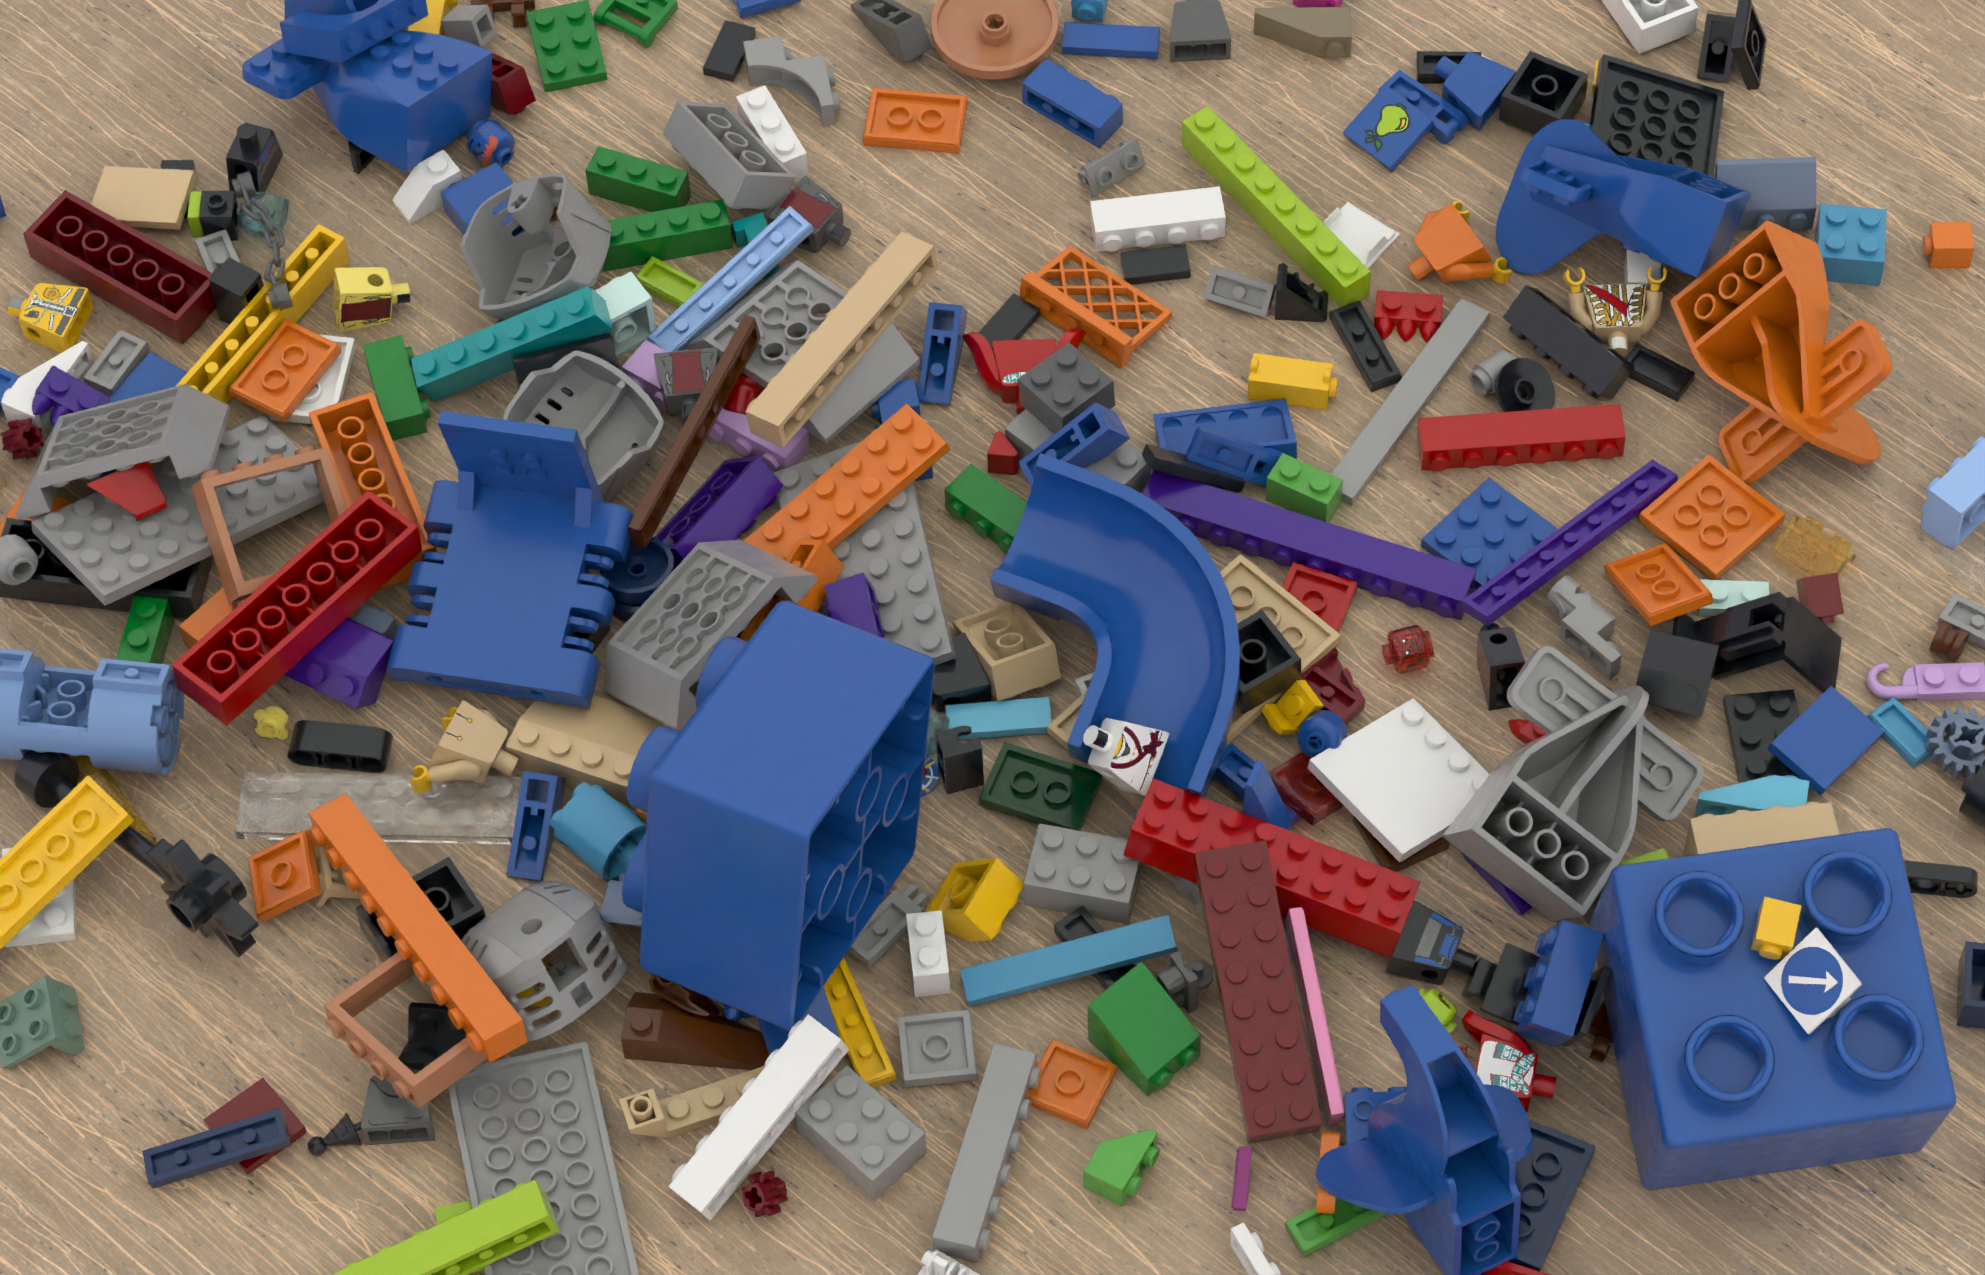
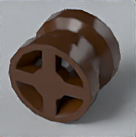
(1949, 641)

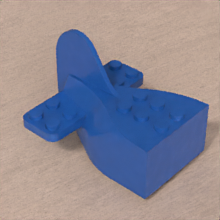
(391, 99)
(1578, 188)

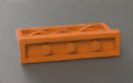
(1067, 313)

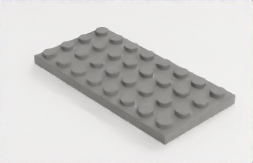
(122, 555)
(894, 558)
(547, 1124)

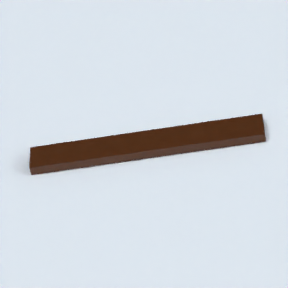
(694, 432)

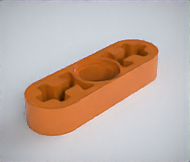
(1326, 1201)

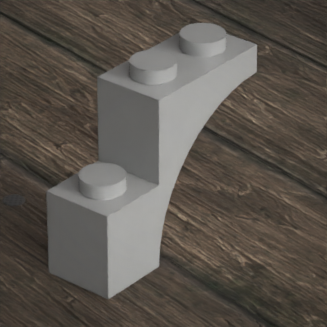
(807, 76)

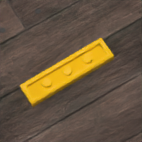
(856, 1029)

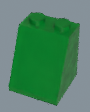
(1142, 1030)

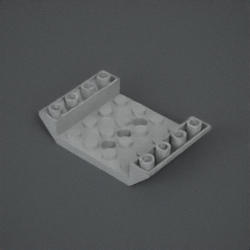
(787, 305)
(125, 433)
(684, 619)

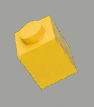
(1775, 928)

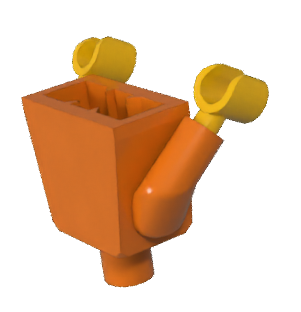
(1454, 249)

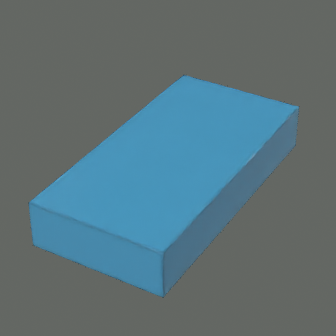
(1902, 731)

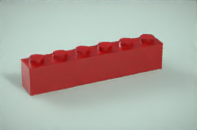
(1521, 437)

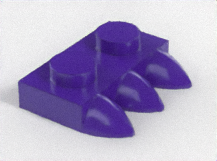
(65, 395)

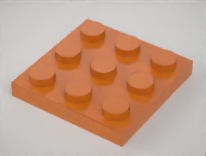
(1711, 517)

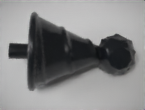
(341, 1134)

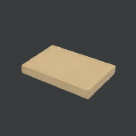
(145, 195)

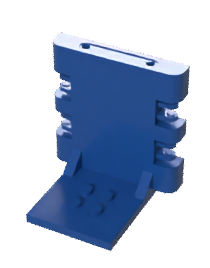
(514, 567)

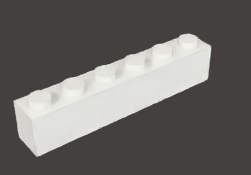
(758, 1116)

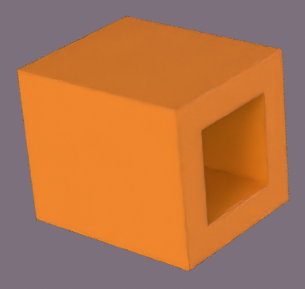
(1949, 245)

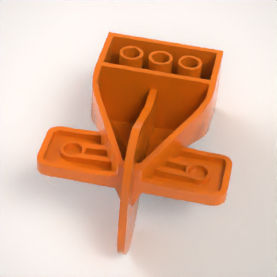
(1762, 334)

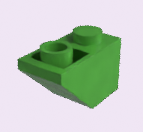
(1118, 1165)

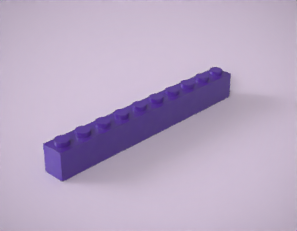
(1293, 537)

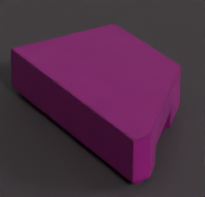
(1241, 1178)

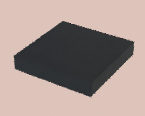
(1748, 44)

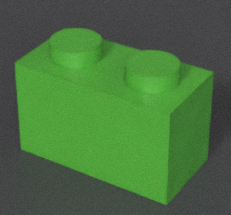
(1304, 489)

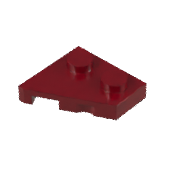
(1335, 687)

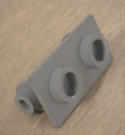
(1113, 166)

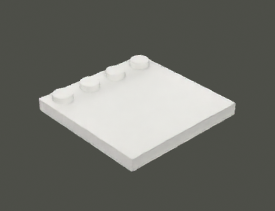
(1401, 778)

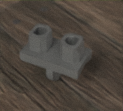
(1184, 981)

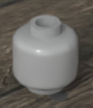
(17, 560)

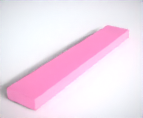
(1314, 1016)

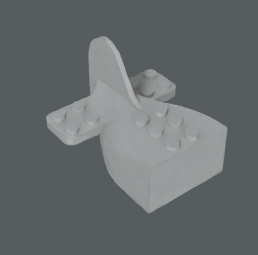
(1568, 802)

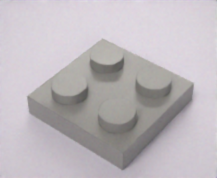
(936, 1048)

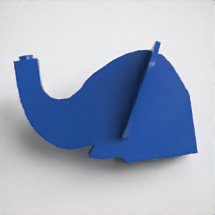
(1439, 1149)

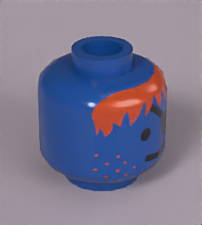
(490, 143)

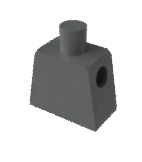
(1199, 32)

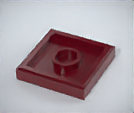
(252, 1102)

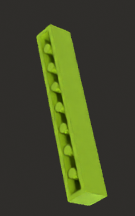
(1275, 208)

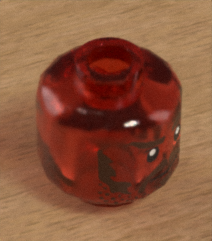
(1408, 649)

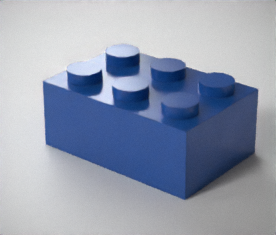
(1558, 983)

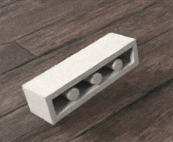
(1157, 219)

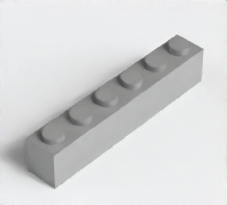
(985, 1153)

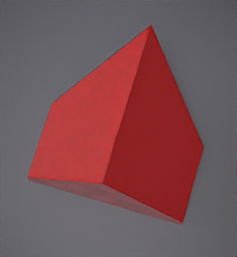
(133, 490)

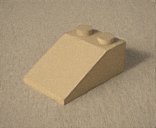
(1010, 649)

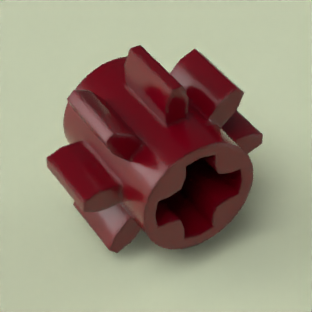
(22, 439)
(764, 1193)

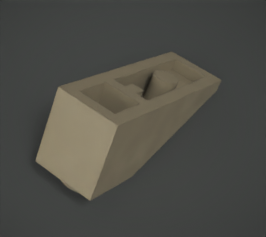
(1313, 30)

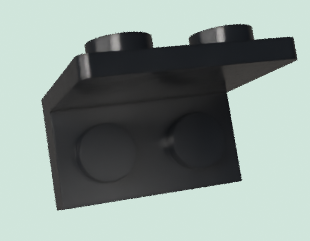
(429, 1035)

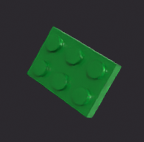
(566, 46)

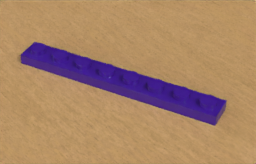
(1568, 543)

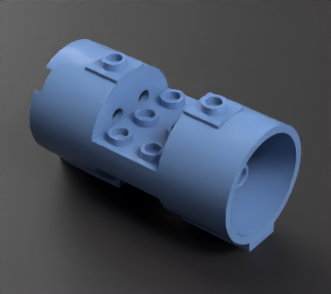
(116, 715)

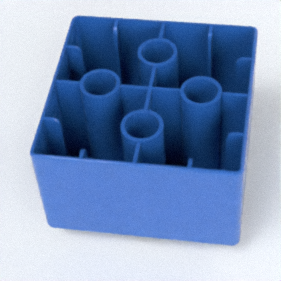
(778, 811)
(1712, 1056)

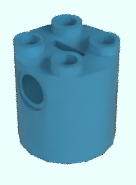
(599, 830)

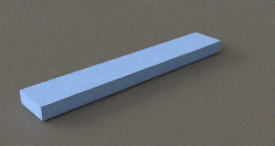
(732, 281)

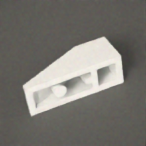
(18, 399)

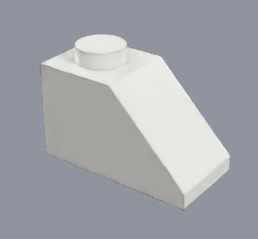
(423, 187)

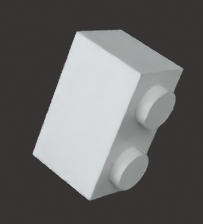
(928, 953)

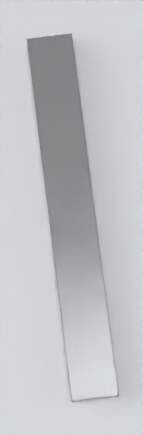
(1409, 398)

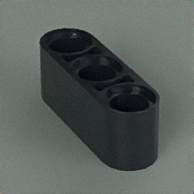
(340, 746)

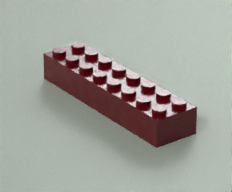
(1257, 992)

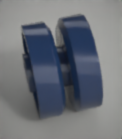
(638, 576)

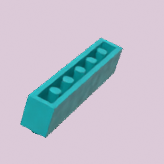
(491, 350)

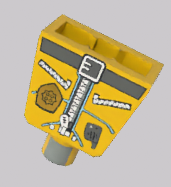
(53, 314)

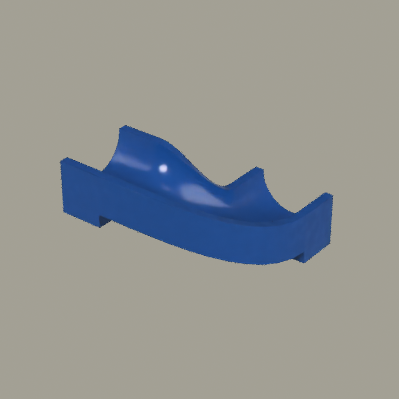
(1147, 603)

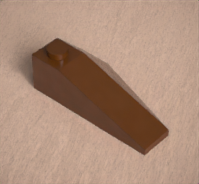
(668, 1034)

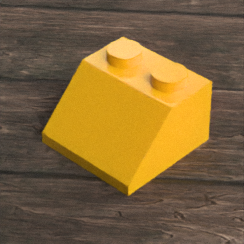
(976, 898)

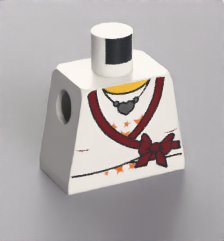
(1125, 753)

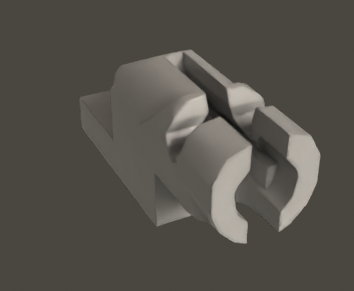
(1585, 626)

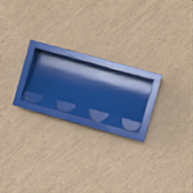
(1256, 422)

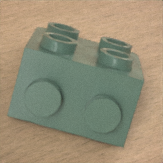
(39, 1018)

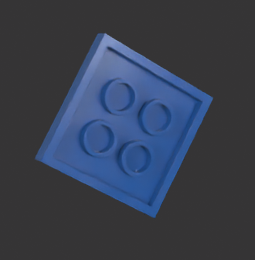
(1487, 532)

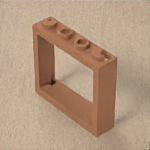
(214, 523)
(418, 1087)

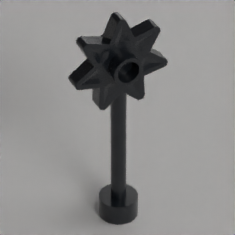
(200, 892)

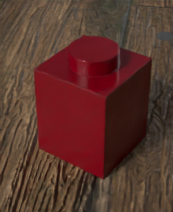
(1821, 596)

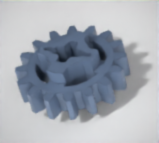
(1963, 742)

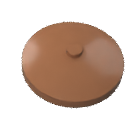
(994, 35)

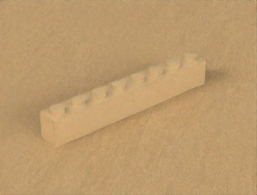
(841, 339)

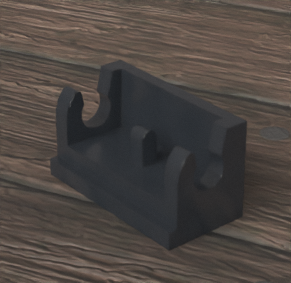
(957, 762)

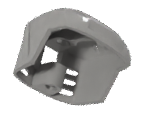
(548, 258)
(604, 409)
(525, 931)

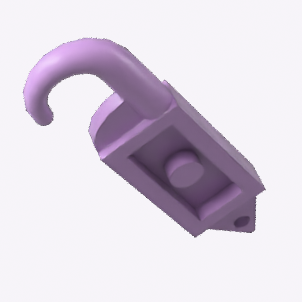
(1933, 682)

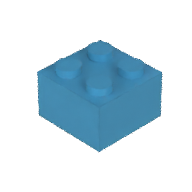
(1852, 243)

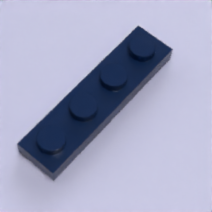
(216, 1148)

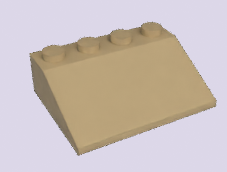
(582, 743)

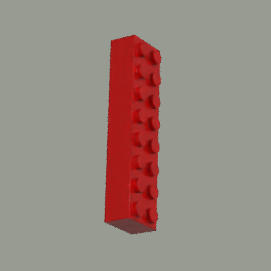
(297, 608)
(1334, 888)

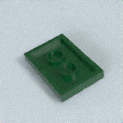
(1040, 788)

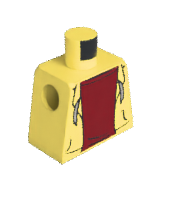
(365, 297)

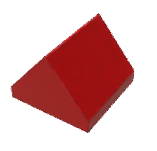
(1002, 456)

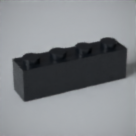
(1568, 342)

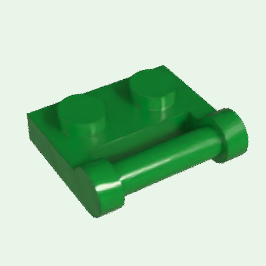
(652, 12)

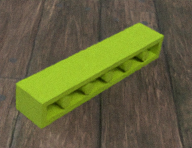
(469, 1238)

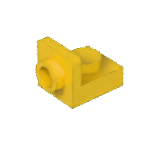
(1292, 708)

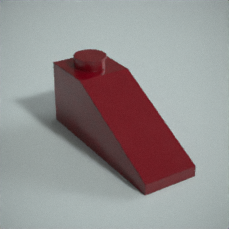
(509, 86)

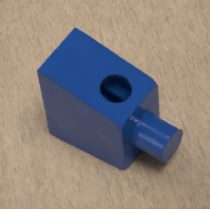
(1474, 86)

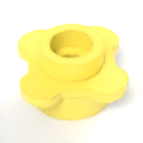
(271, 722)

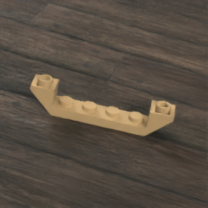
(685, 1110)

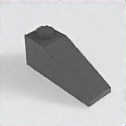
(895, 27)

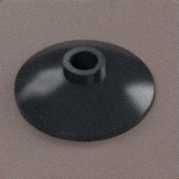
(1531, 381)

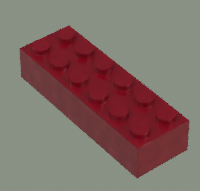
(122, 266)

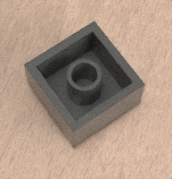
(1064, 388)

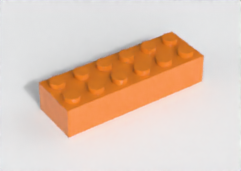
(368, 460)

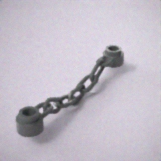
(279, 294)

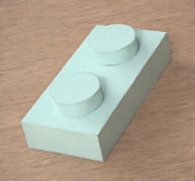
(1731, 593)

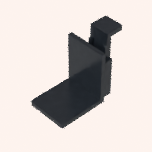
(1765, 633)
(1503, 987)

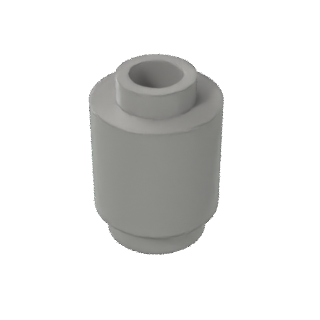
(1485, 373)

